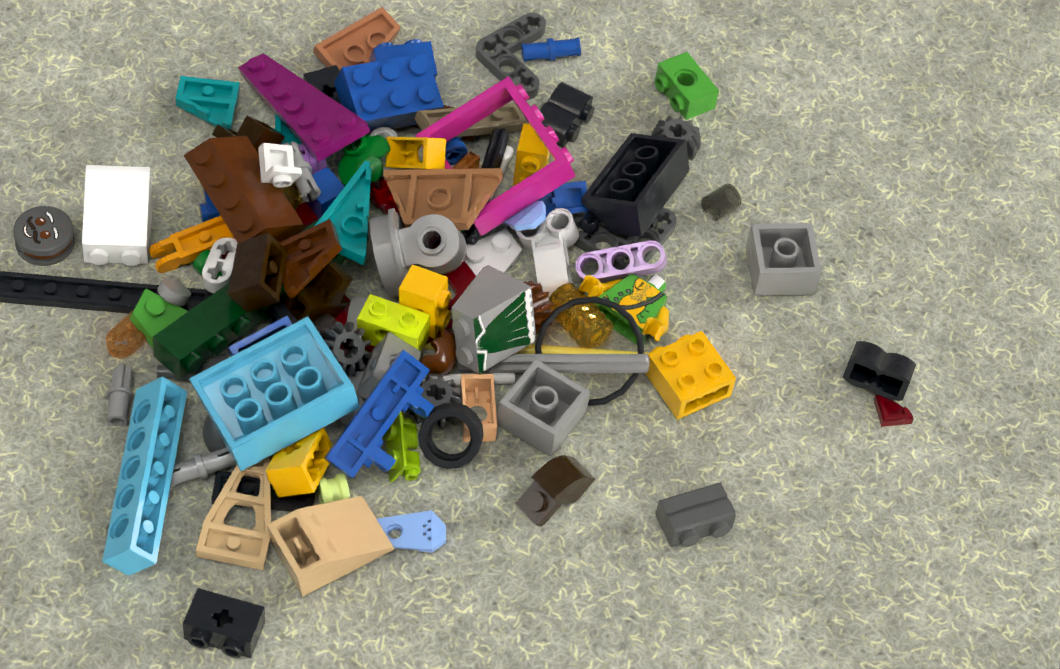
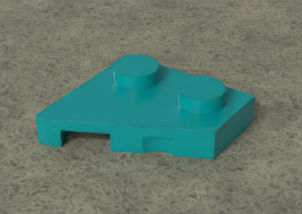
(209, 99)

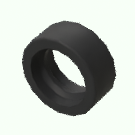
(444, 459)

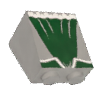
(492, 319)

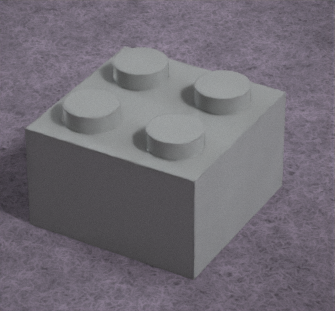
(783, 259)
(543, 407)

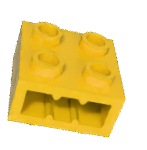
(689, 374)

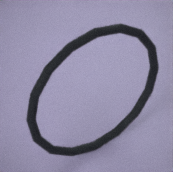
(640, 347)

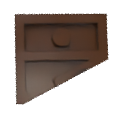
(308, 255)

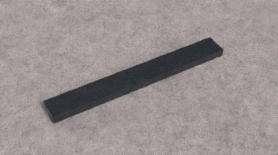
(80, 292)

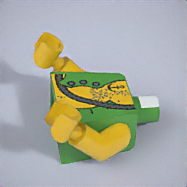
(639, 298)

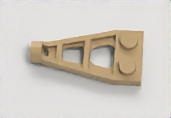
(232, 543)

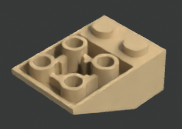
(327, 541)

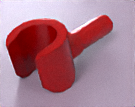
(383, 196)

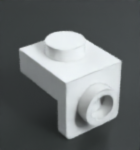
(277, 165)

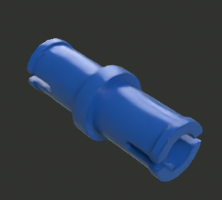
(551, 49)

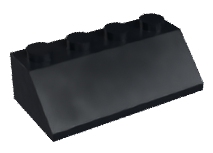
(637, 183)

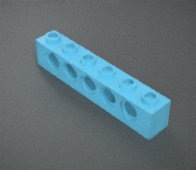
(145, 477)

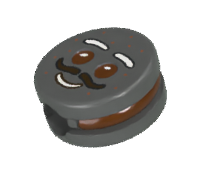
(44, 235)

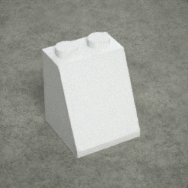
(117, 215)

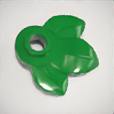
(370, 149)

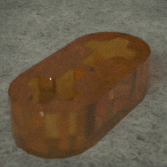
(124, 330)

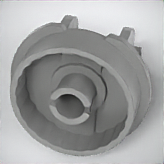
(400, 247)

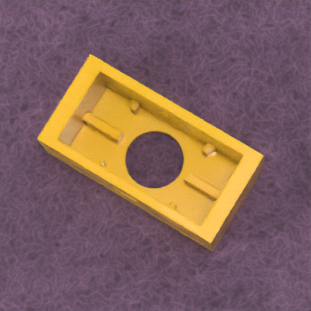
(405, 153)

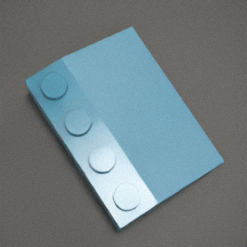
(275, 393)

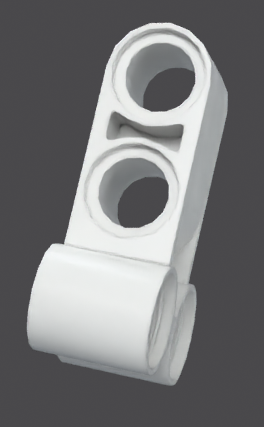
(550, 248)

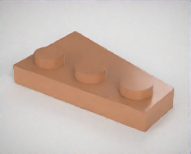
(357, 41)

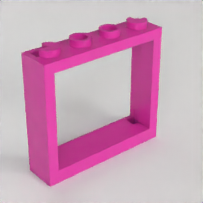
(529, 189)

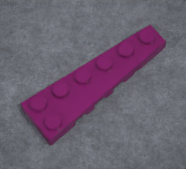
(307, 112)

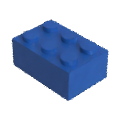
(389, 90)

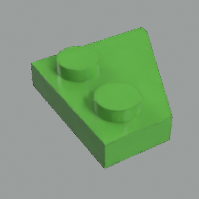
(154, 314)

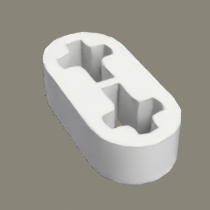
(215, 264)

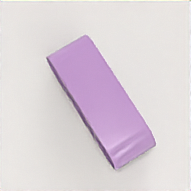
(634, 252)

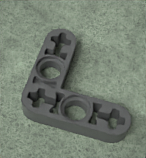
(504, 51)
(603, 235)

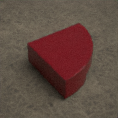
(892, 413)

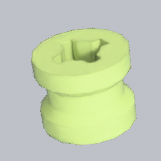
(333, 489)

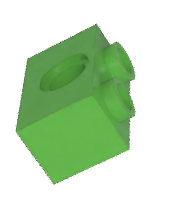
(686, 86)

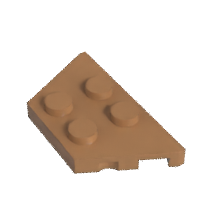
(445, 192)

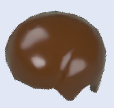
(444, 354)

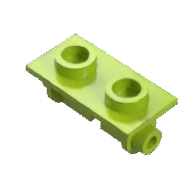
(400, 438)

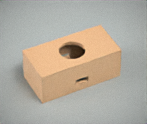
(480, 391)

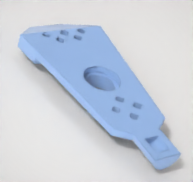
(529, 217)
(413, 531)

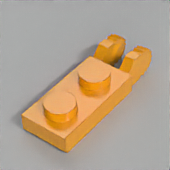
(188, 244)

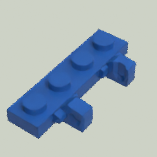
(362, 437)

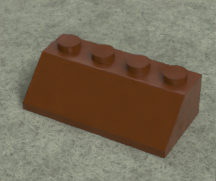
(232, 180)

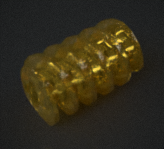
(582, 321)

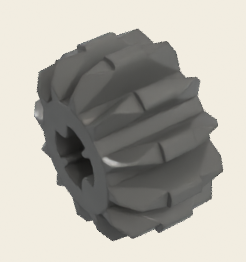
(680, 130)
(352, 341)
(438, 392)

